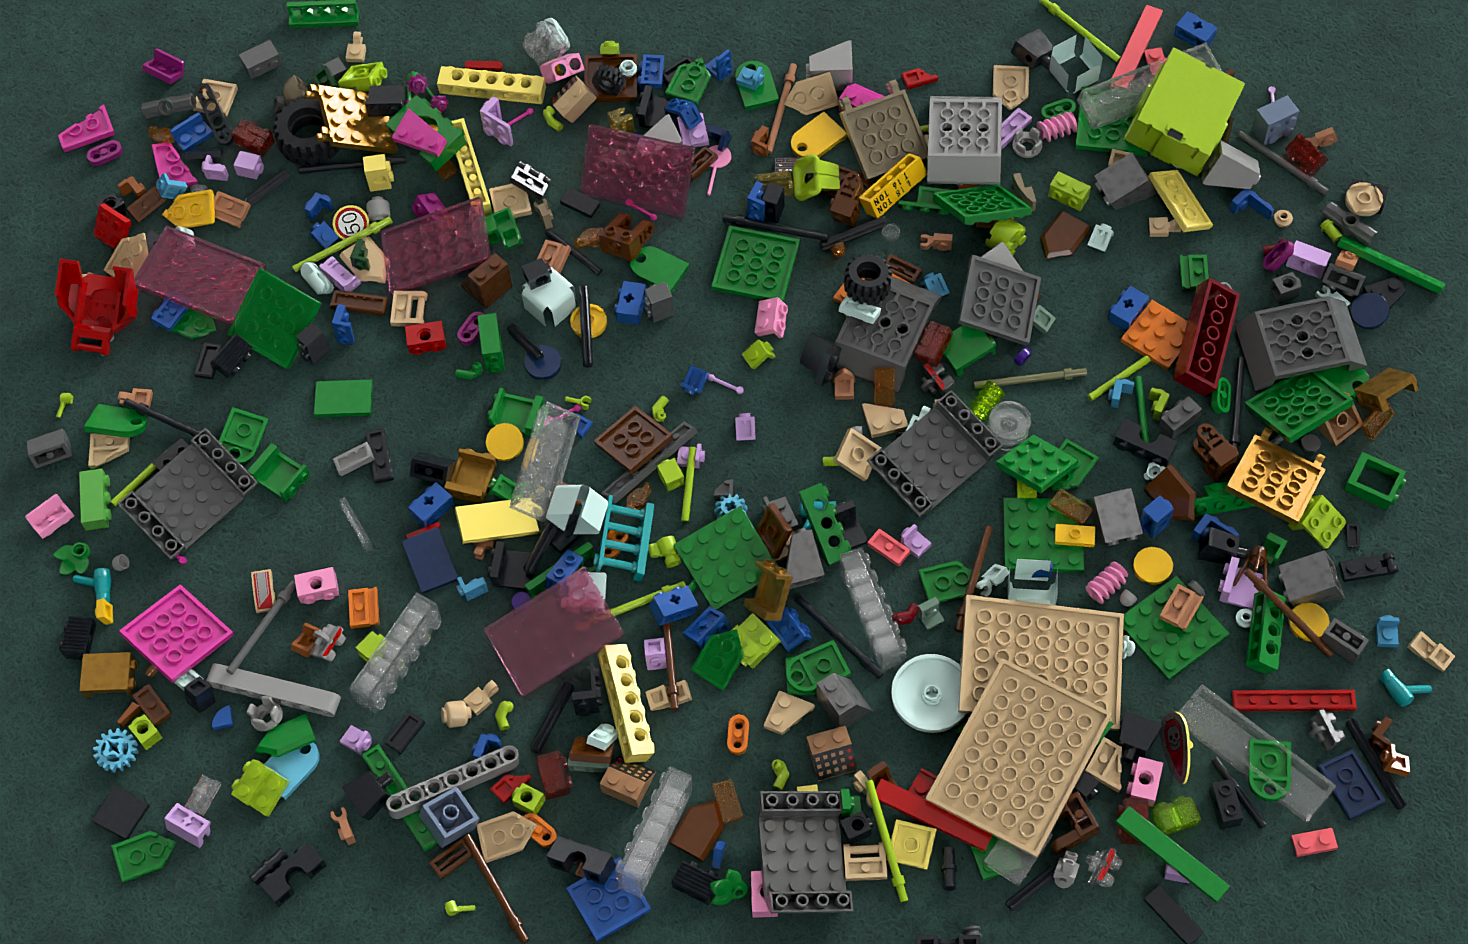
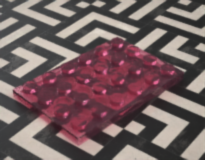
(637, 170)
(436, 245)
(197, 274)
(554, 631)

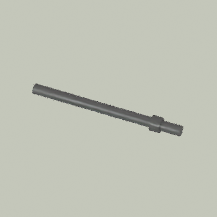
(1311, 182)
(282, 598)

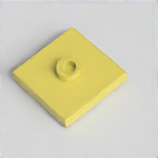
(912, 844)

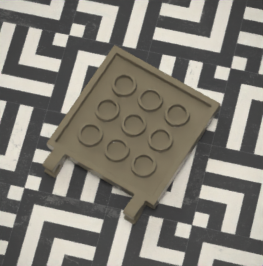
(883, 131)

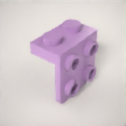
(493, 122)
(1241, 594)

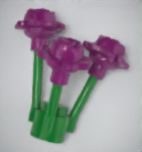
(417, 84)

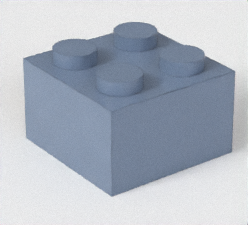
(1275, 120)
(448, 817)

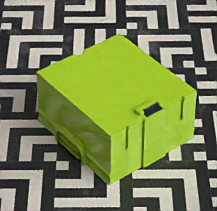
(1184, 112)

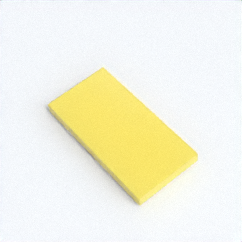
(1180, 200)
(493, 522)

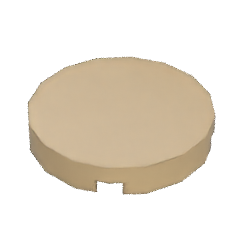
(1363, 199)

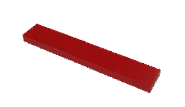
(1294, 700)
(931, 815)

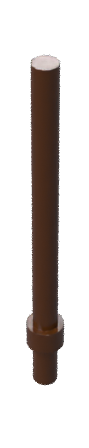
(974, 575)
(1261, 585)
(672, 689)
(514, 922)

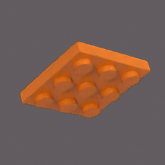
(1157, 334)

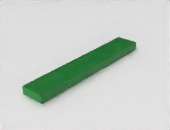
(1391, 265)
(379, 764)
(1172, 854)

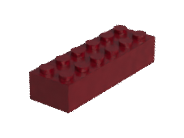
(1206, 337)

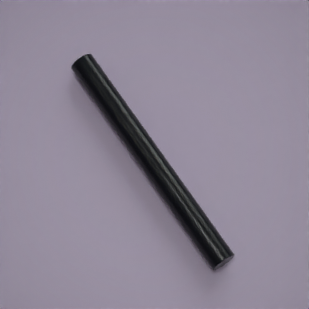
(575, 253)
(1240, 794)

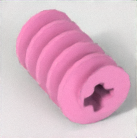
(1057, 125)
(1106, 581)

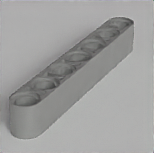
(281, 691)
(458, 773)

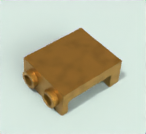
(1382, 386)
(471, 476)
(771, 591)
(108, 673)

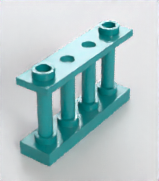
(639, 549)

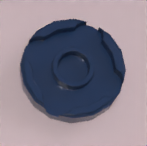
(1370, 310)
(546, 367)

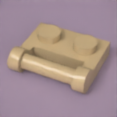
(403, 305)
(865, 868)

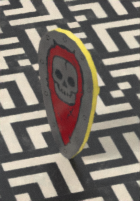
(1176, 745)

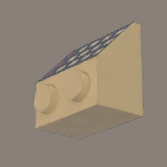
(573, 99)

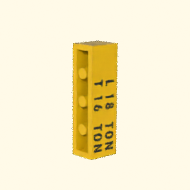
(893, 185)

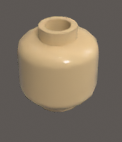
(455, 713)

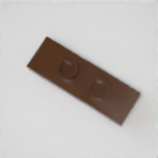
(360, 302)

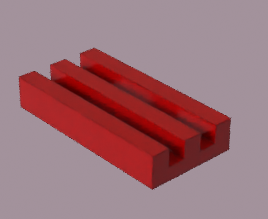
(484, 65)

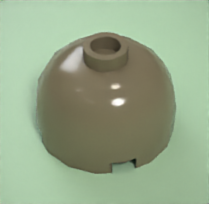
(294, 89)

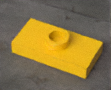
(1075, 535)

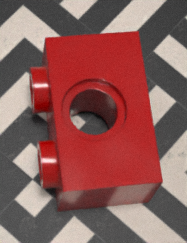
(417, 333)

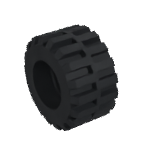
(864, 290)

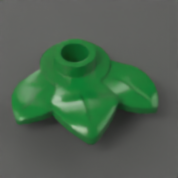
(71, 560)
(729, 888)

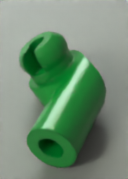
(470, 374)

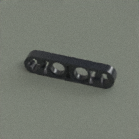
(213, 115)

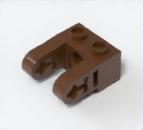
(844, 206)
(621, 242)
(1221, 454)
(1082, 822)

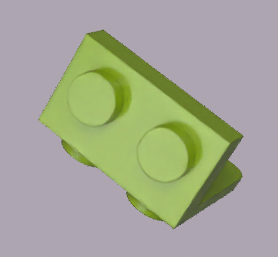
(1321, 521)

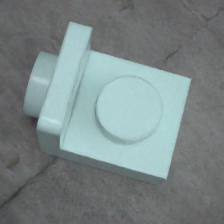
(1101, 237)

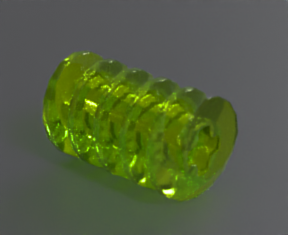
(986, 400)

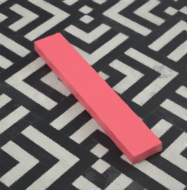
(1138, 40)

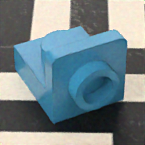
(750, 78)
(170, 188)
(935, 284)
(473, 589)
(1387, 631)

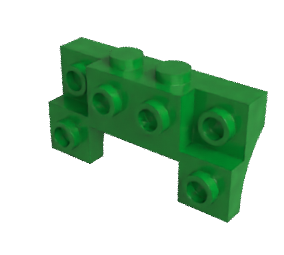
(502, 227)

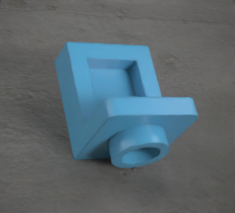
(1120, 385)

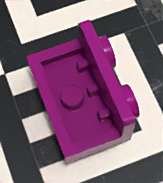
(164, 67)
(427, 204)

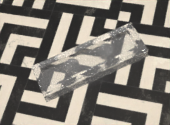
(357, 527)

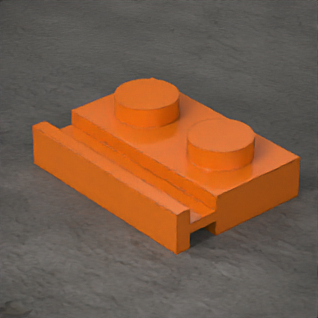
(363, 607)

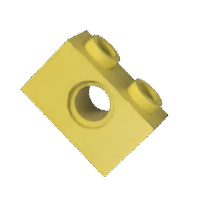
(378, 172)

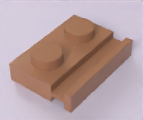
(230, 209)
(554, 254)
(1181, 607)

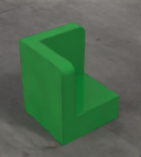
(1275, 546)

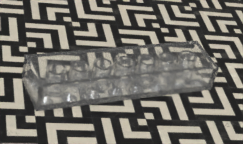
(1121, 95)

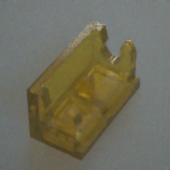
(621, 123)
(783, 178)

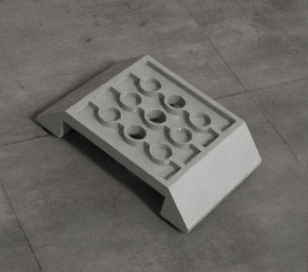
(962, 155)

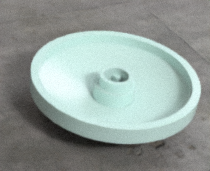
(928, 693)

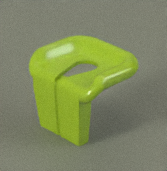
(825, 177)

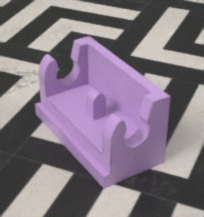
(1308, 259)
(339, 275)
(187, 825)

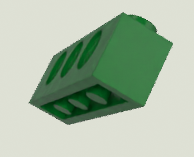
(822, 535)
(1265, 634)

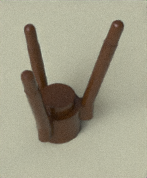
(1257, 559)

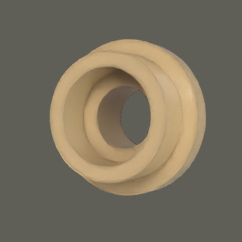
(1283, 222)

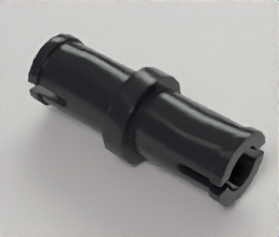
(268, 866)
(949, 869)

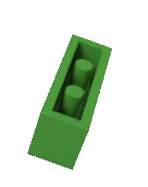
(94, 499)

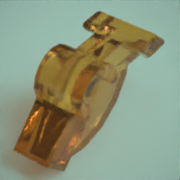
(160, 135)
(588, 237)
(638, 497)

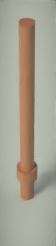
(789, 81)

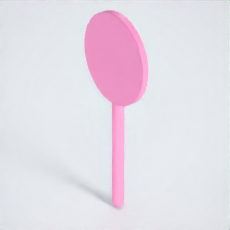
(723, 159)

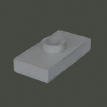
(353, 459)

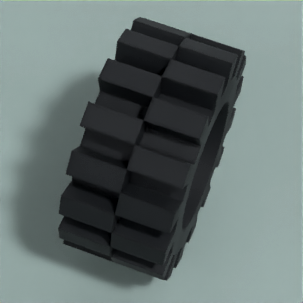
(608, 80)

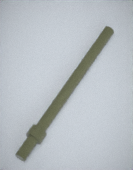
(1067, 374)

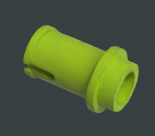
(1328, 227)

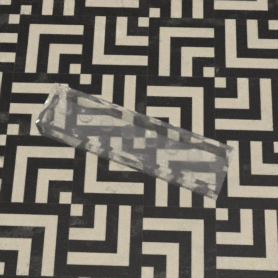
(1228, 734)

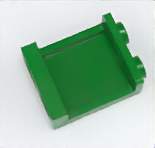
(967, 347)
(515, 411)
(278, 473)

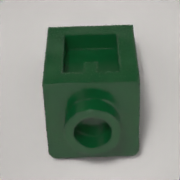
(359, 255)

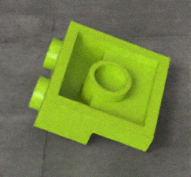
(363, 76)
(755, 640)
(259, 787)

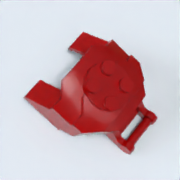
(96, 303)

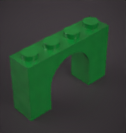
(431, 116)

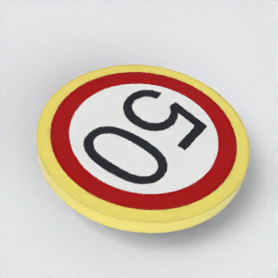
(350, 221)

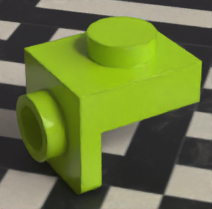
(609, 48)
(758, 353)

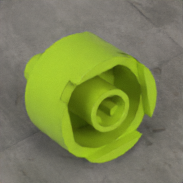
(1009, 233)

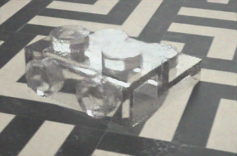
(544, 43)

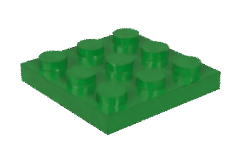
(1037, 463)

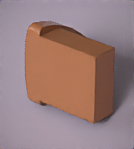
(844, 384)

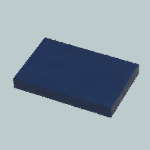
(430, 560)
(1354, 786)

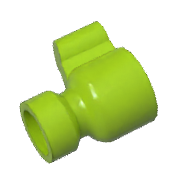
(665, 548)

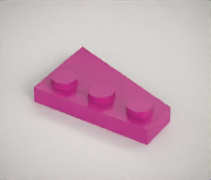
(90, 130)
(419, 135)
(169, 162)

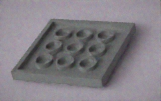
(999, 300)

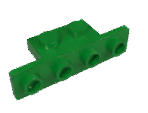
(925, 201)
(1218, 500)

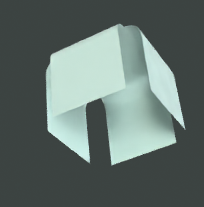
(1064, 52)
(557, 295)
(592, 509)
(1024, 571)

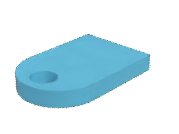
(295, 767)

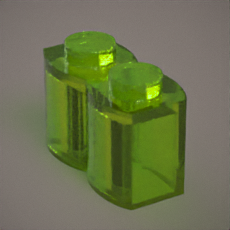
(1176, 815)

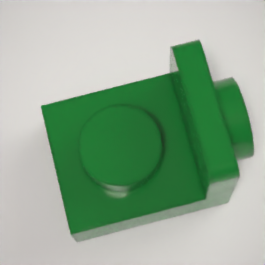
(501, 487)
(850, 804)

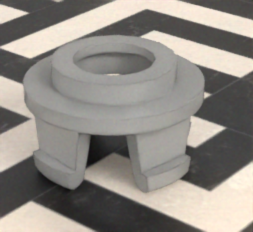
(1032, 137)
(259, 712)

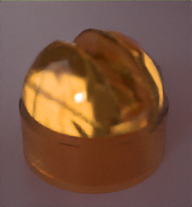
(838, 249)

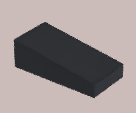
(1352, 535)

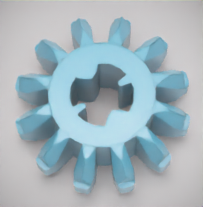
(729, 504)

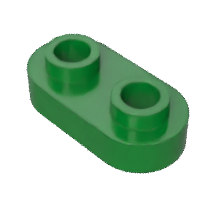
(1057, 108)
(1221, 396)

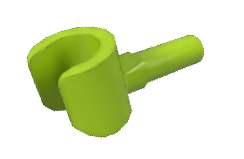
(65, 398)
(580, 401)
(452, 909)

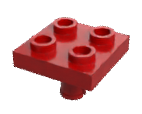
(111, 226)

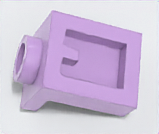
(214, 171)
(745, 427)
(683, 456)
(914, 541)
(655, 654)
(356, 740)

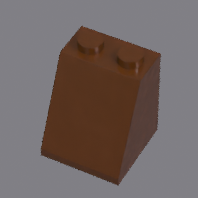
(488, 281)

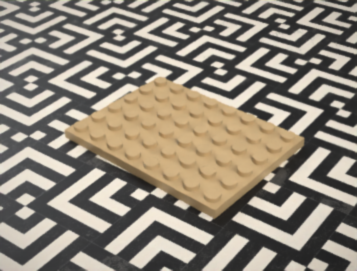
(1058, 643)
(1019, 757)

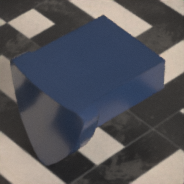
(720, 135)

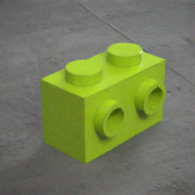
(1069, 191)

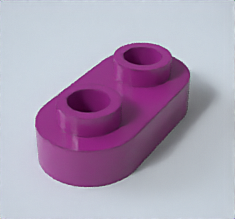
(105, 153)
(1278, 255)
(469, 329)

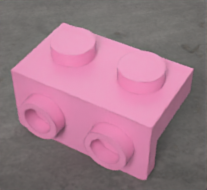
(771, 317)
(49, 516)

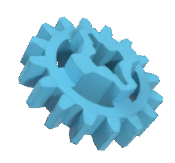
(120, 741)

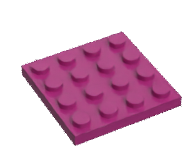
(176, 633)

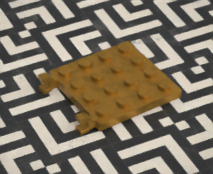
(348, 121)
(1275, 478)

